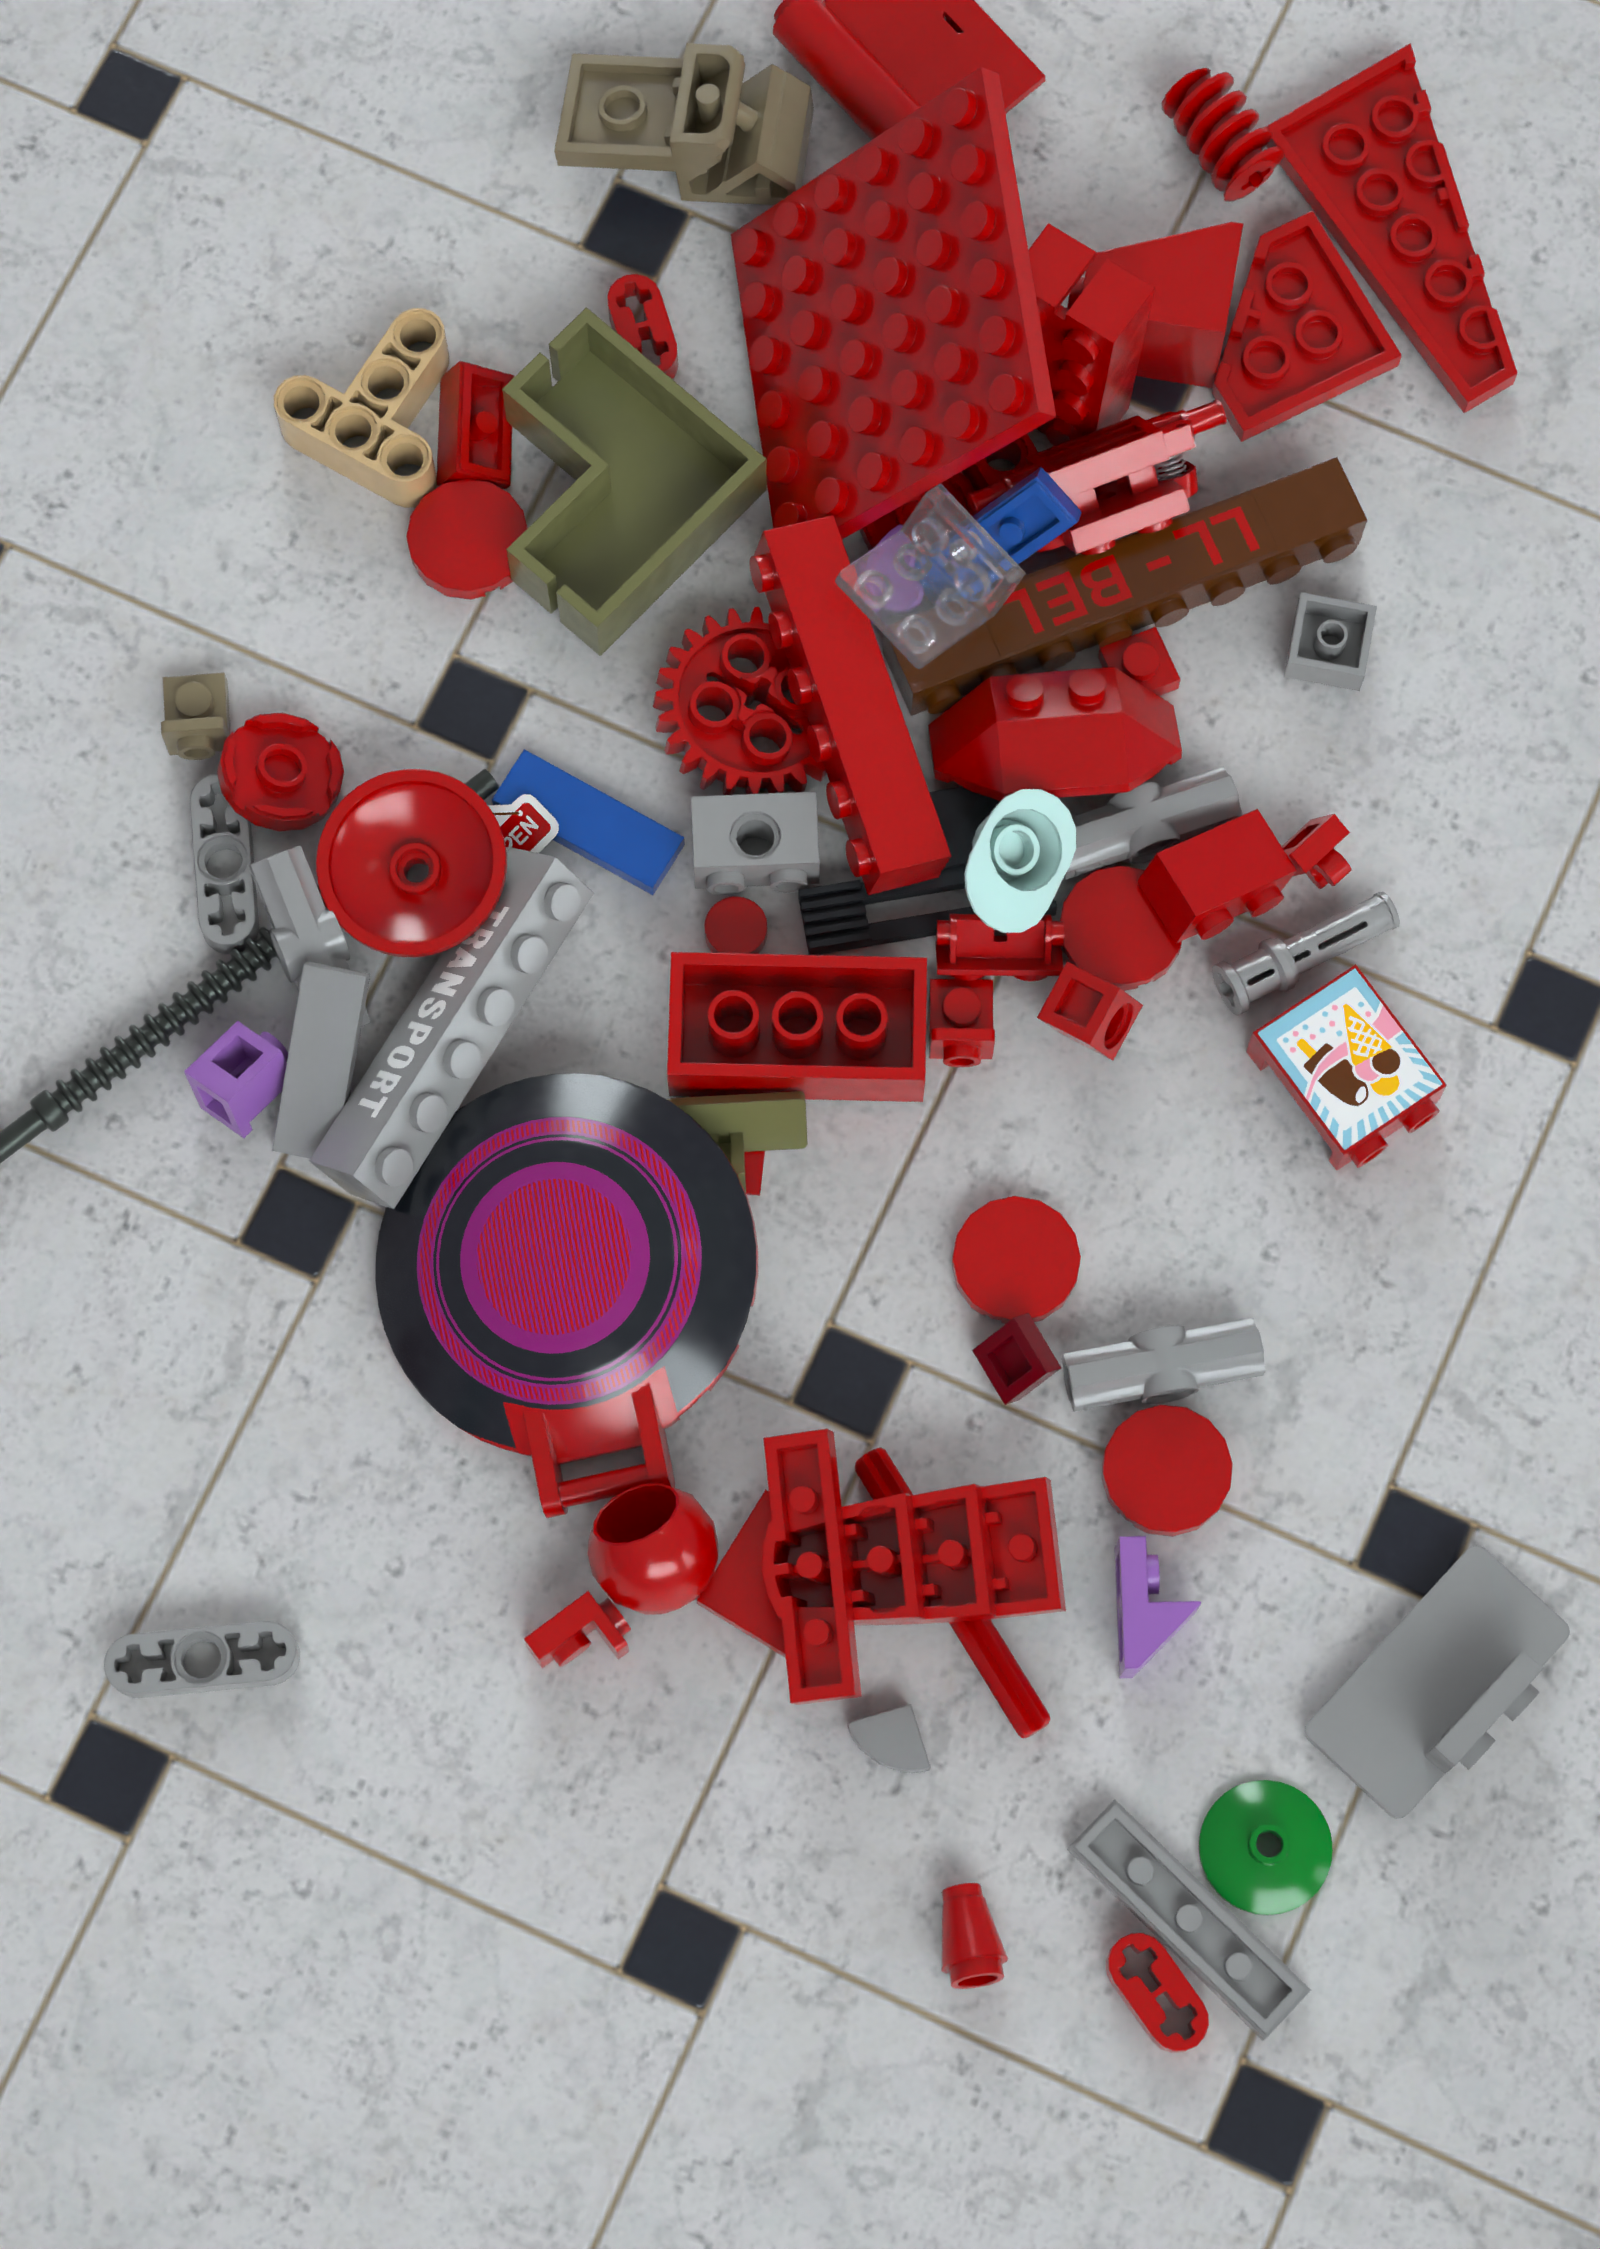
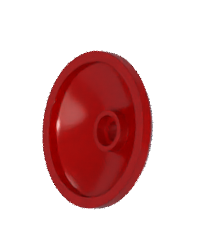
(405, 822)

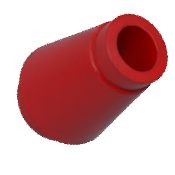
(970, 1939)

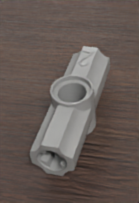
(1152, 819)
(300, 921)
(1163, 1364)

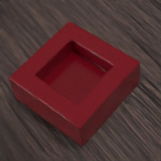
(1016, 1358)

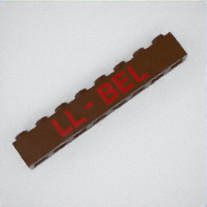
(1146, 582)

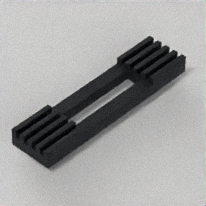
(838, 922)

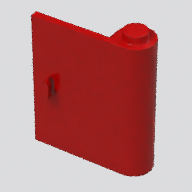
(899, 54)

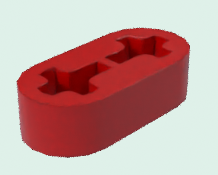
(656, 320)
(1170, 1983)

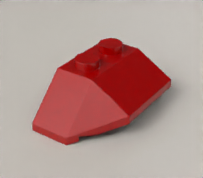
(1055, 734)

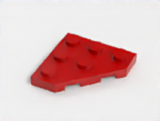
(1298, 332)

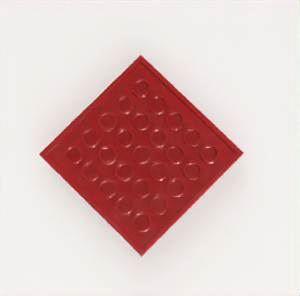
(894, 315)

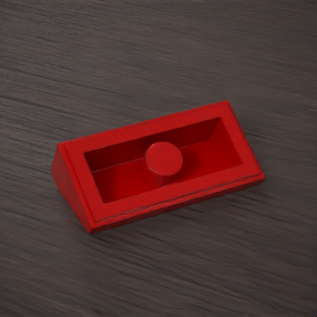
(474, 426)

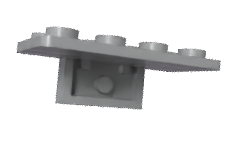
(1439, 1683)

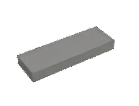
(320, 1056)

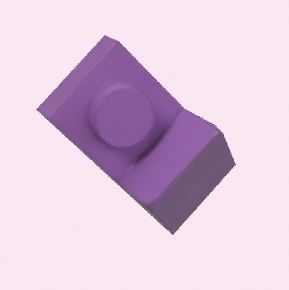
(1143, 1624)

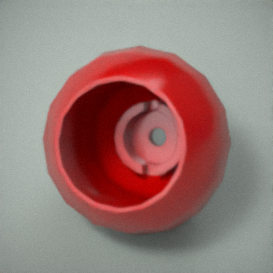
(653, 1548)

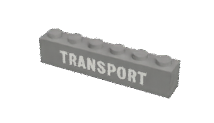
(450, 1032)

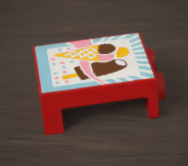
(1349, 1067)

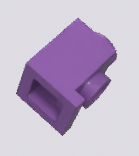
(238, 1076)

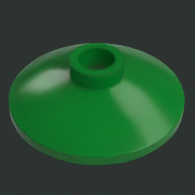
(1245, 1875)

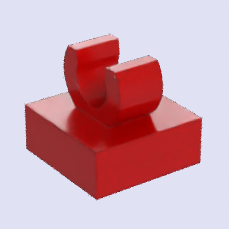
(1314, 852)

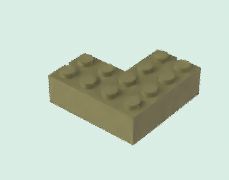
(649, 487)

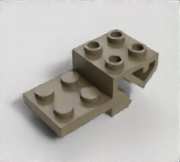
(691, 119)

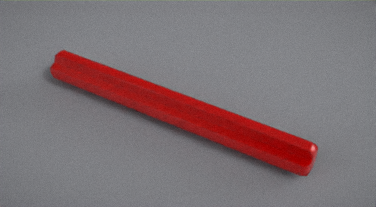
(978, 1637)

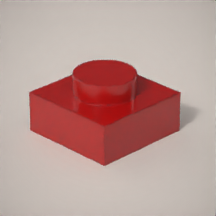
(1144, 660)

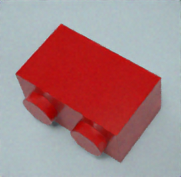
(1217, 877)

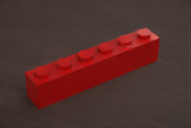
(849, 707)

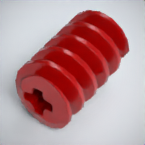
(1220, 134)

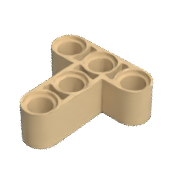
(379, 420)

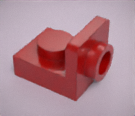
(961, 1021)
(566, 1633)

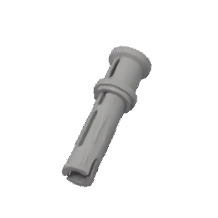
(1274, 961)

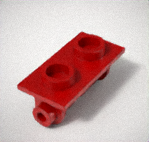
(971, 951)

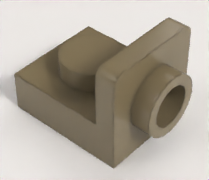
(195, 715)

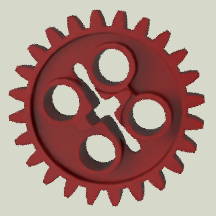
(725, 746)

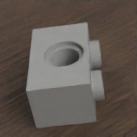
(782, 819)

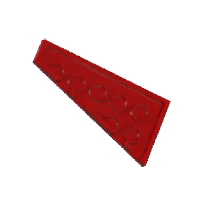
(1393, 206)

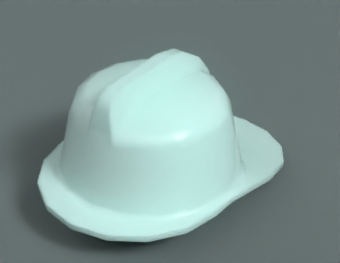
(1019, 860)

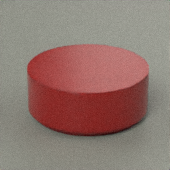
(736, 926)

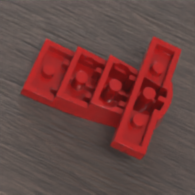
(893, 1560)

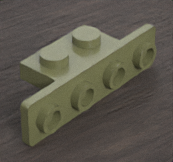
(750, 1122)

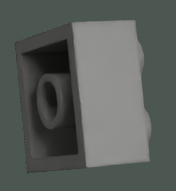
(1330, 641)

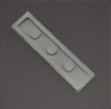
(1189, 1920)

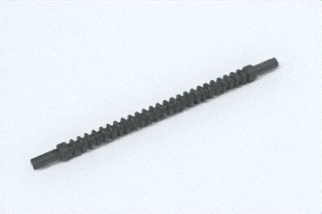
(51, 1109)

